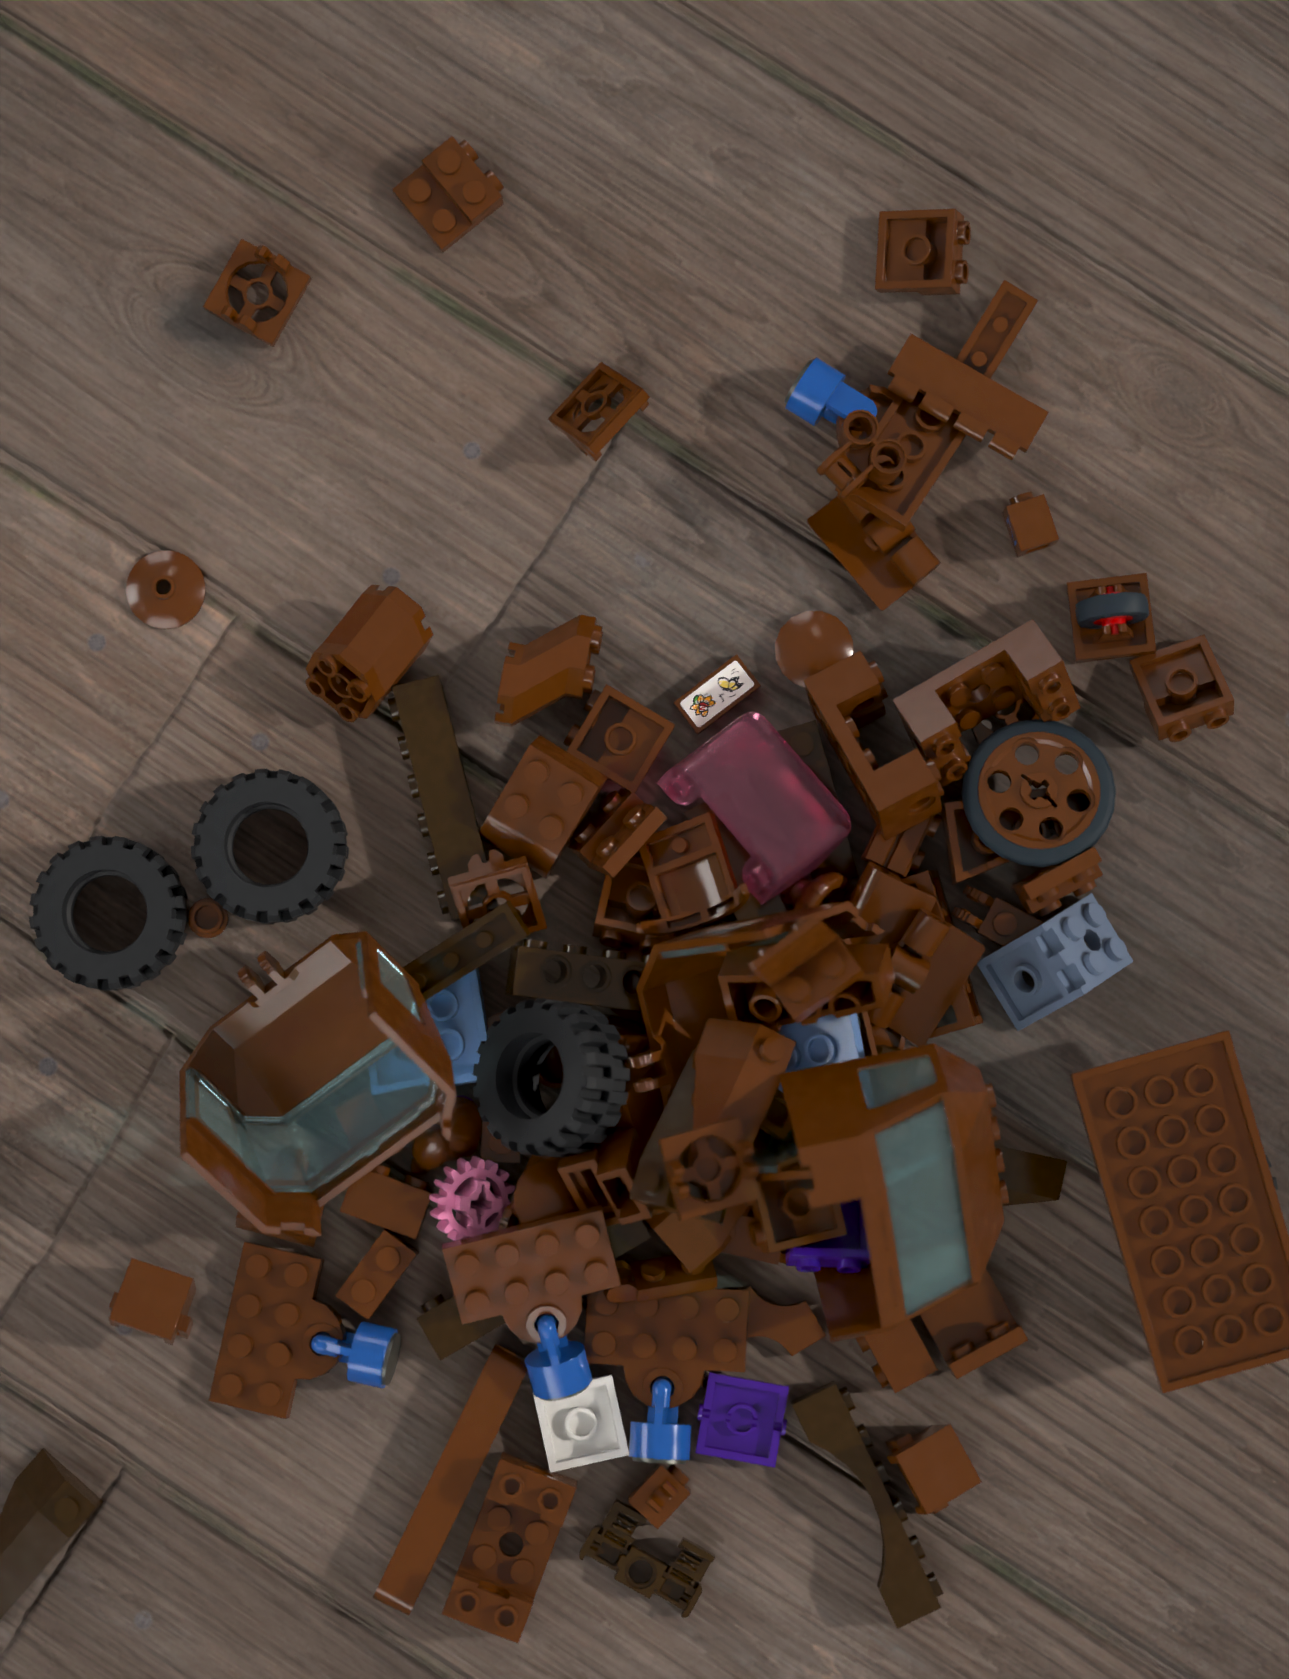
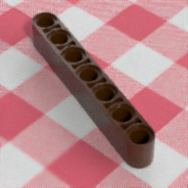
(451, 1480)

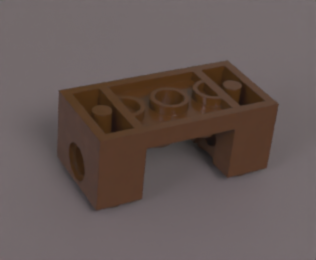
(1007, 670)
(848, 699)
(499, 1588)

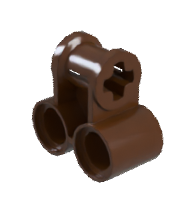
(856, 459)

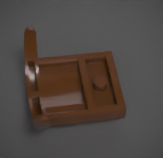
(690, 877)

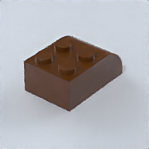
(542, 805)

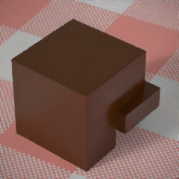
(607, 1177)
(154, 1301)
(933, 1466)

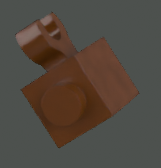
(660, 1493)

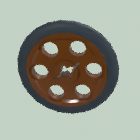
(1050, 741)

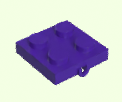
(742, 1419)

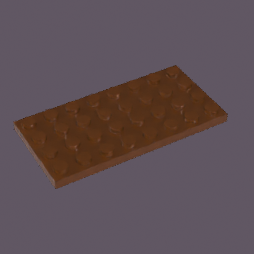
(1191, 1207)

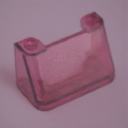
(764, 801)

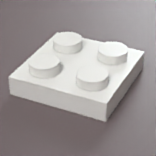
(583, 1426)

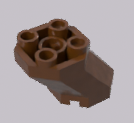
(368, 652)
(548, 670)

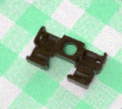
(671, 1585)

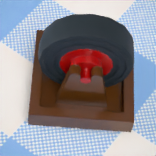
(1111, 618)

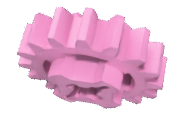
(469, 1184)

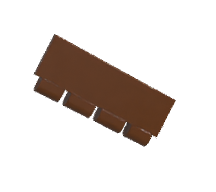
(960, 389)

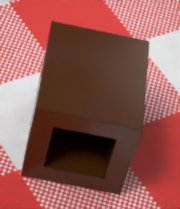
(1029, 523)

